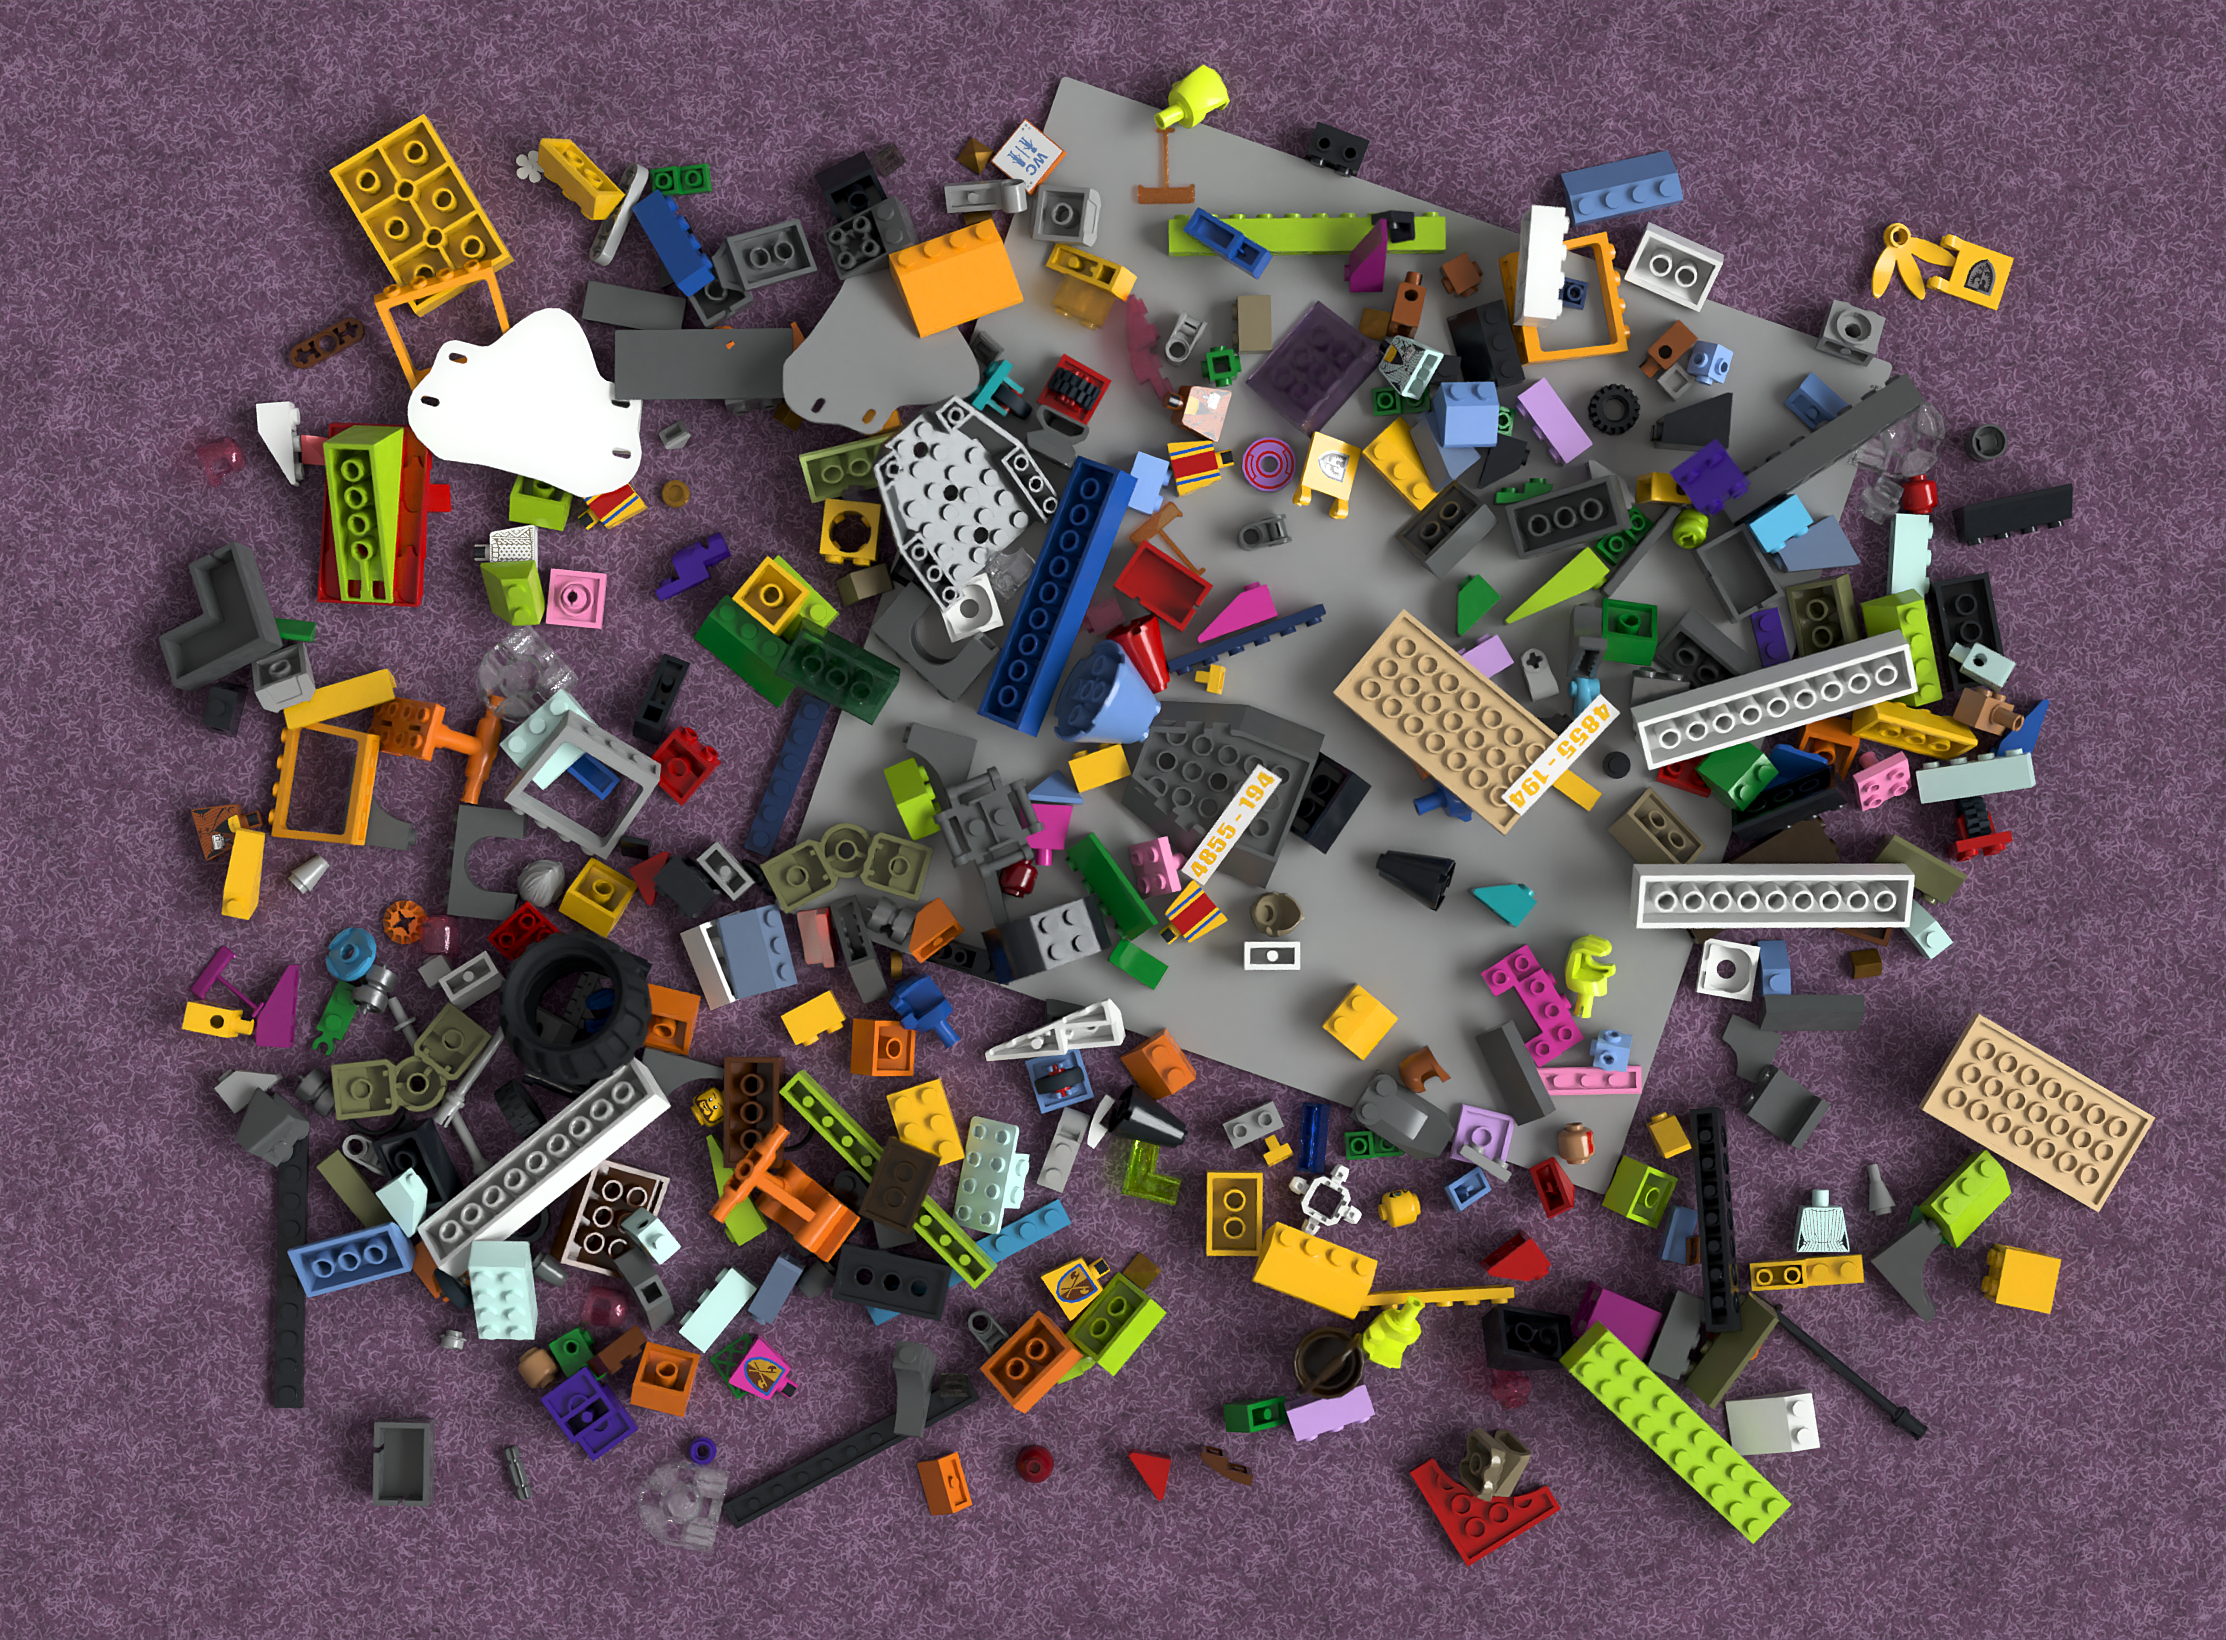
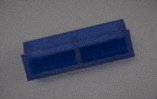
(1313, 1137)

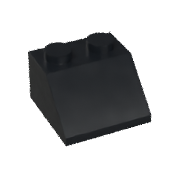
(851, 187)

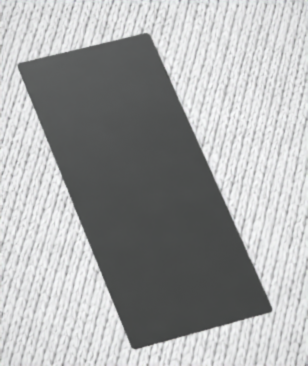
(700, 364)

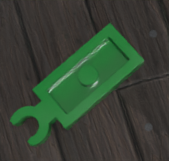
(336, 1016)

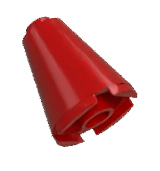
(1145, 649)

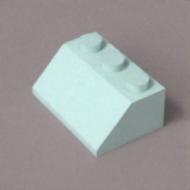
(533, 732)

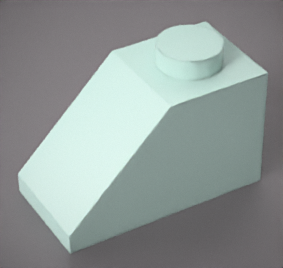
(1926, 932)
(405, 1200)

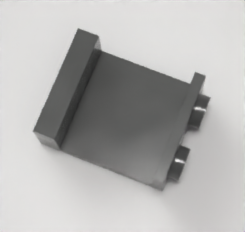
(1784, 1107)

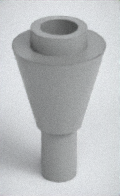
(1879, 1196)

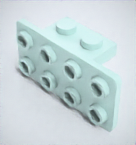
(990, 1175)

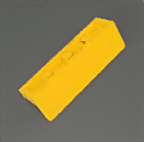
(342, 699)

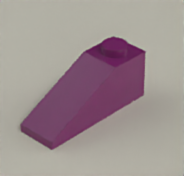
(1368, 261)
(277, 1020)

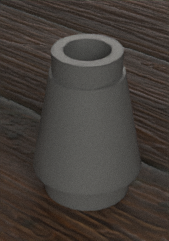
(548, 1269)

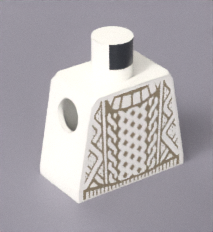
(510, 545)

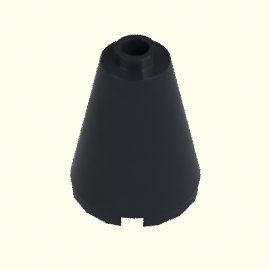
(1418, 875)
(1145, 1120)

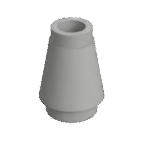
(308, 874)

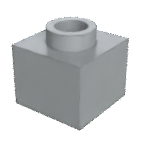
(434, 969)

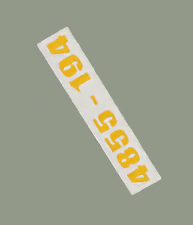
(1560, 755)
(1231, 824)

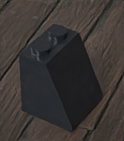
(1695, 425)

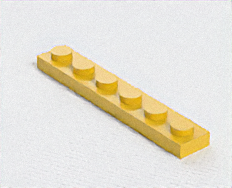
(1442, 1296)

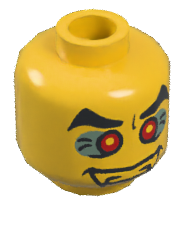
(1399, 1208)

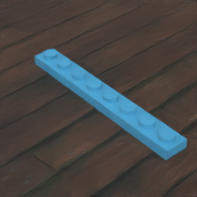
(1000, 1246)

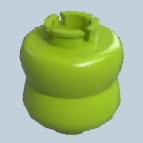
(1690, 529)

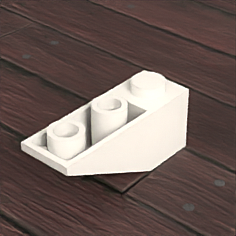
(278, 430)

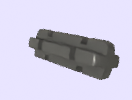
(517, 1473)

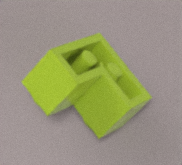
(913, 797)

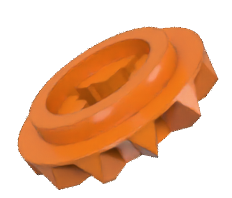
(392, 917)

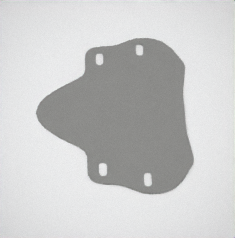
(873, 358)

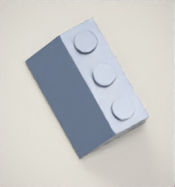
(756, 951)

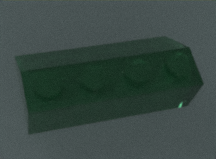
(838, 671)

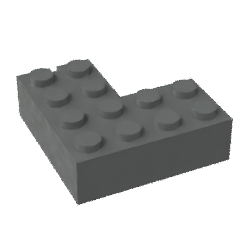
(234, 624)

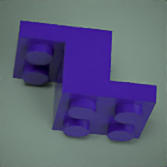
(1711, 478)
(589, 1413)

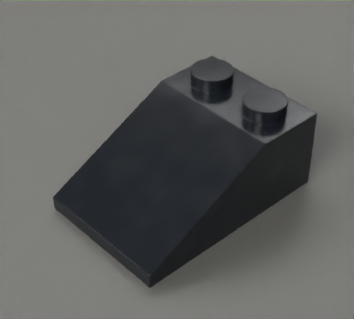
(1525, 1338)

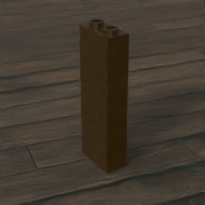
(1800, 844)

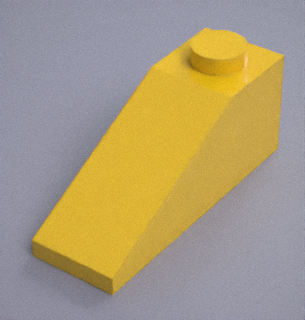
(1092, 270)
(244, 874)

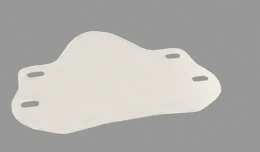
(530, 408)

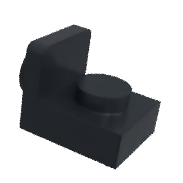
(1398, 223)

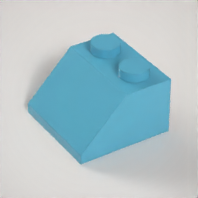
(1778, 523)

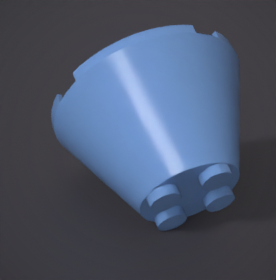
(1105, 700)

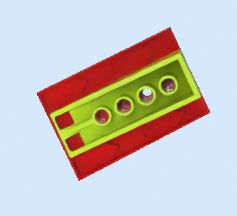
(374, 515)

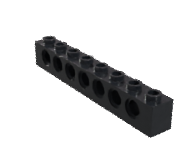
(1715, 1220)

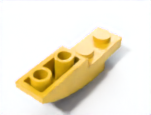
(1806, 1272)

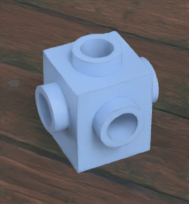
(1709, 363)
(1611, 1050)

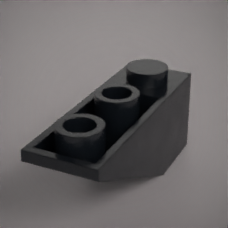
(965, 959)

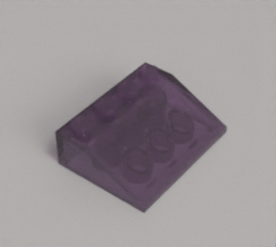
(1315, 369)

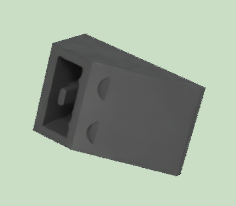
(867, 239)

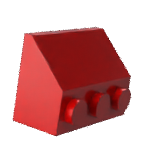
(1517, 1260)

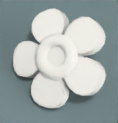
(530, 167)

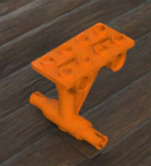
(417, 729)
(788, 1198)

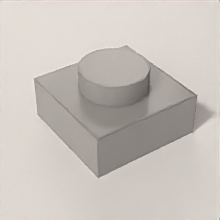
(1675, 381)

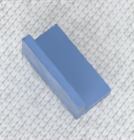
(1815, 401)
(1679, 1226)

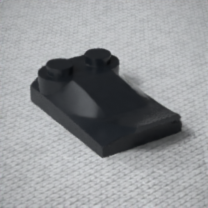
(849, 1189)

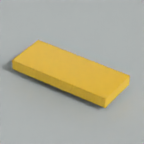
(1577, 789)

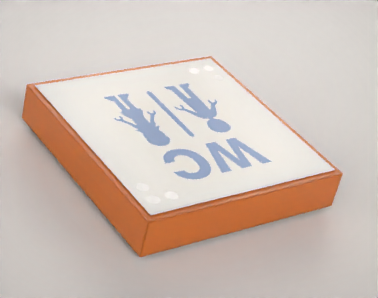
(1028, 156)

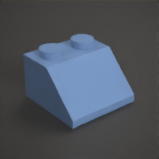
(1467, 414)

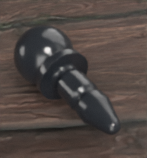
(761, 880)

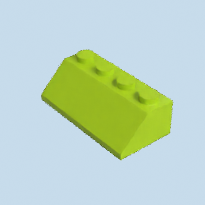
(1908, 613)

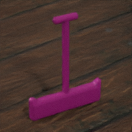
(213, 972)

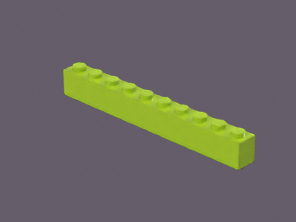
(1311, 235)
(865, 1155)

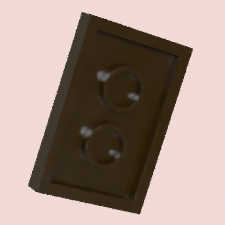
(900, 1185)

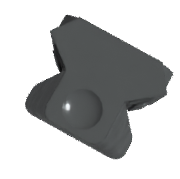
(1056, 437)
(271, 1127)

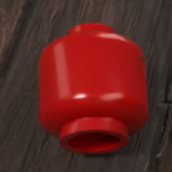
(1919, 495)

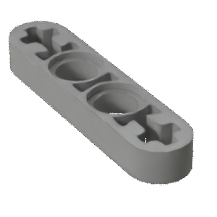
(613, 228)

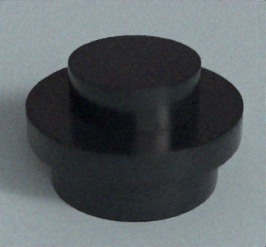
(1616, 765)

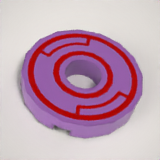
(1277, 450)

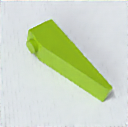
(1574, 578)
(745, 1219)

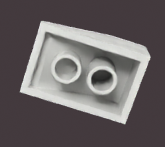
(1773, 1423)

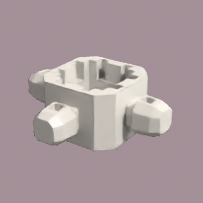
(1350, 1213)

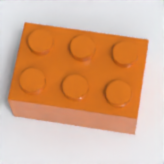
(1031, 1362)

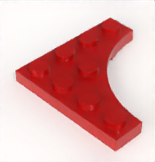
(1476, 1524)

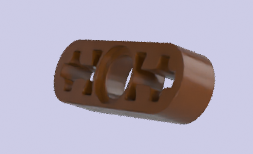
(316, 339)

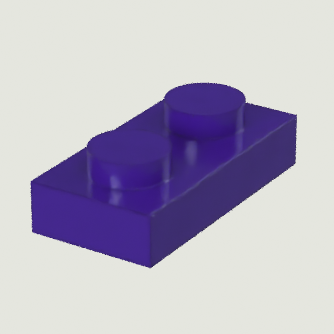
(1769, 637)

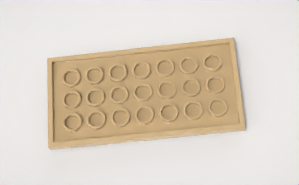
(1446, 717)
(2036, 1112)

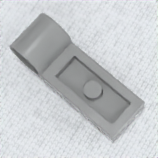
(986, 195)
(1063, 1149)

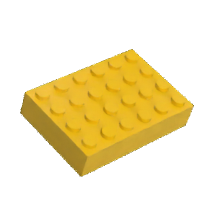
(419, 209)

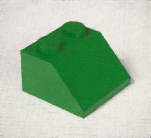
(1629, 631)
(1736, 774)

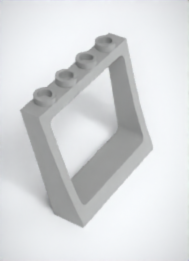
(605, 748)

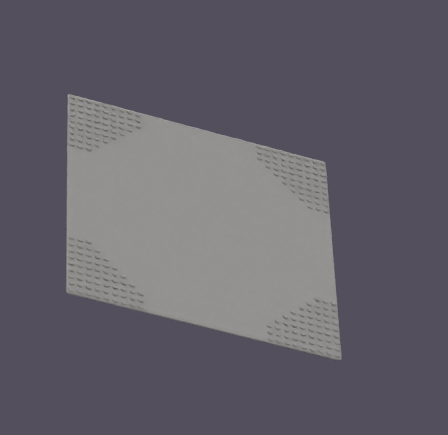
(1355, 922)

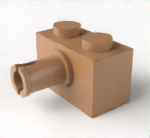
(1987, 711)

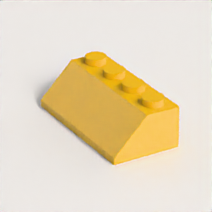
(1913, 730)
(1314, 1270)

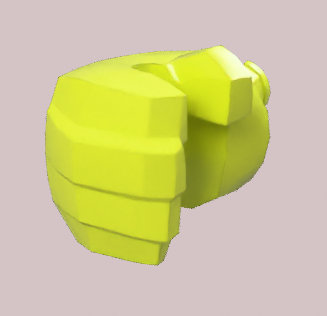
(1193, 98)
(1585, 974)
(1391, 1333)

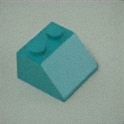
(1507, 901)

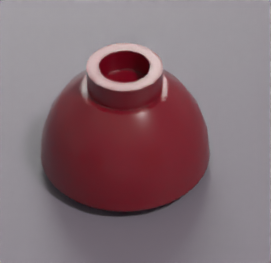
(1034, 1464)

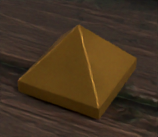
(975, 155)

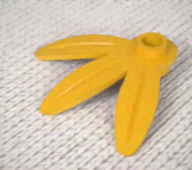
(1907, 267)

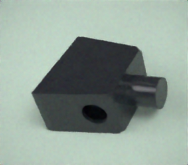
(224, 708)

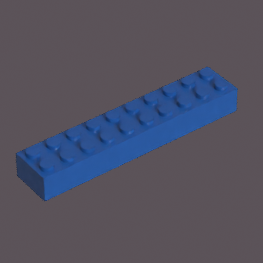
(1057, 595)

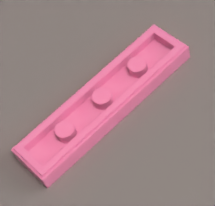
(1590, 1080)

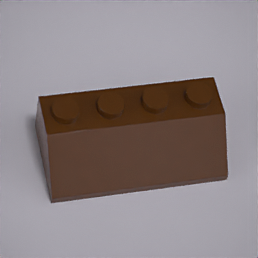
(752, 1105)

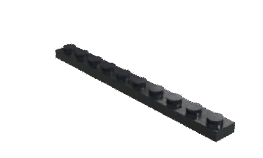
(290, 1292)
(834, 1461)

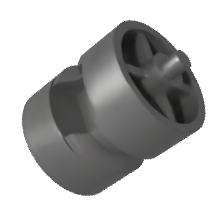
(891, 920)
(372, 995)
(317, 1090)

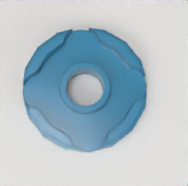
(359, 962)

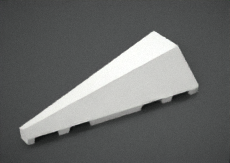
(1088, 1028)

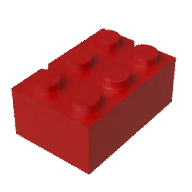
(1162, 585)

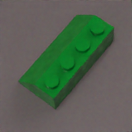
(746, 648)
(1111, 886)

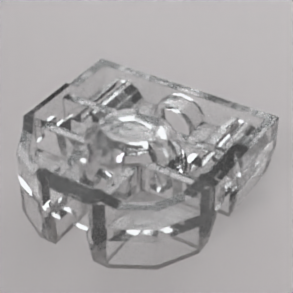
(1876, 453)
(521, 668)
(697, 1532)

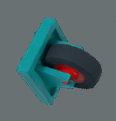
(1008, 399)

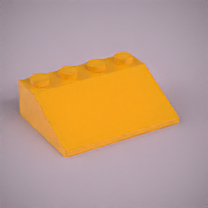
(955, 278)

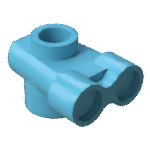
(1583, 692)

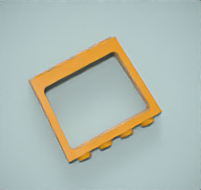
(421, 287)
(1527, 337)
(360, 793)

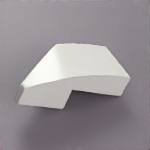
(1096, 1129)

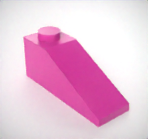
(1244, 611)

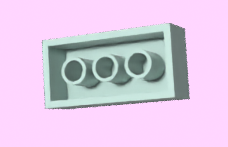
(503, 1290)

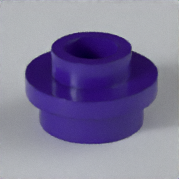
(702, 1459)

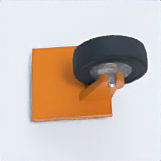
(441, 1283)

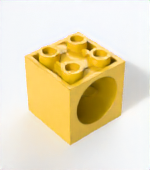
(834, 513)
(2021, 1278)

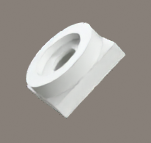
(988, 617)
(1741, 983)

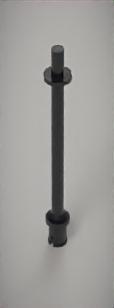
(1899, 1415)

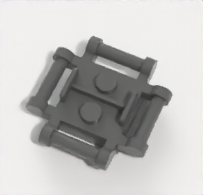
(988, 823)

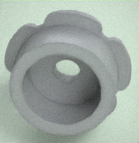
(452, 1340)

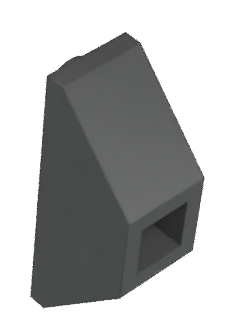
(645, 1288)

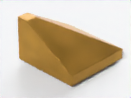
(1374, 323)
(1142, 1271)

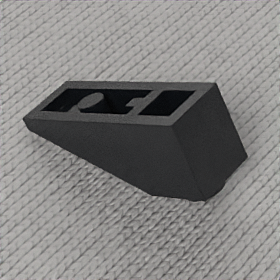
(660, 699)

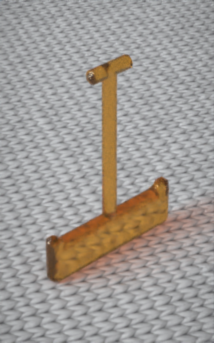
(1168, 194)
(1155, 525)

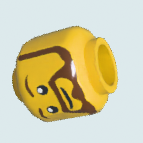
(709, 1107)

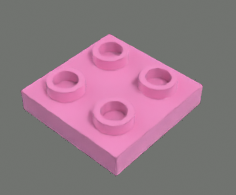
(576, 598)
(1881, 779)
(1156, 867)

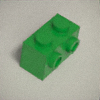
(574, 1350)

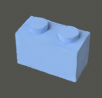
(1151, 476)

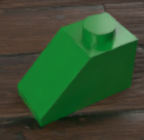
(1473, 602)
(1255, 1414)

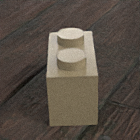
(1253, 324)

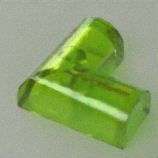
(1143, 1181)

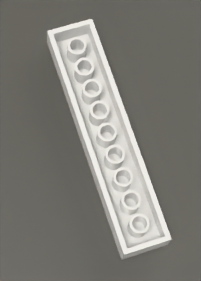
(1774, 699)
(1771, 895)
(544, 1165)

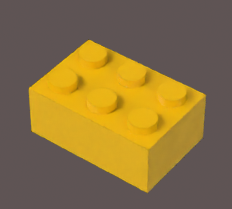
(926, 1119)
(1234, 1212)

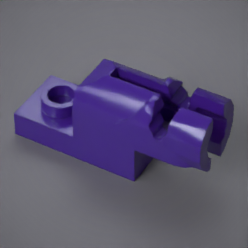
(692, 566)

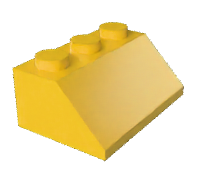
(578, 178)
(1399, 464)

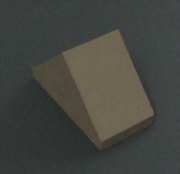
(865, 584)

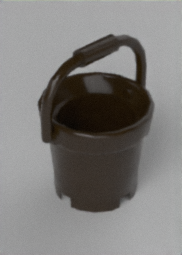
(1328, 1362)

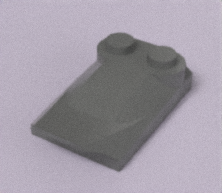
(764, 257)
(1402, 1118)

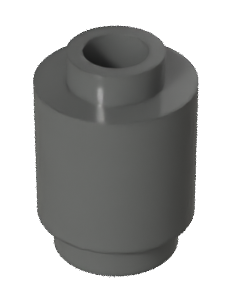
(817, 1278)

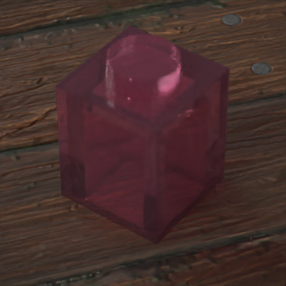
(1103, 617)

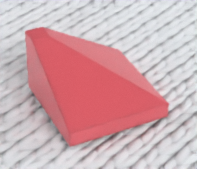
(313, 450)

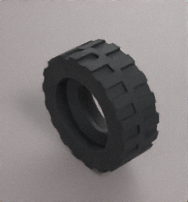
(519, 1108)

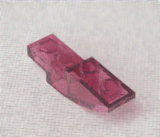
(1140, 339)

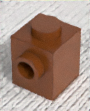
(1461, 276)

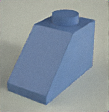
(1773, 968)

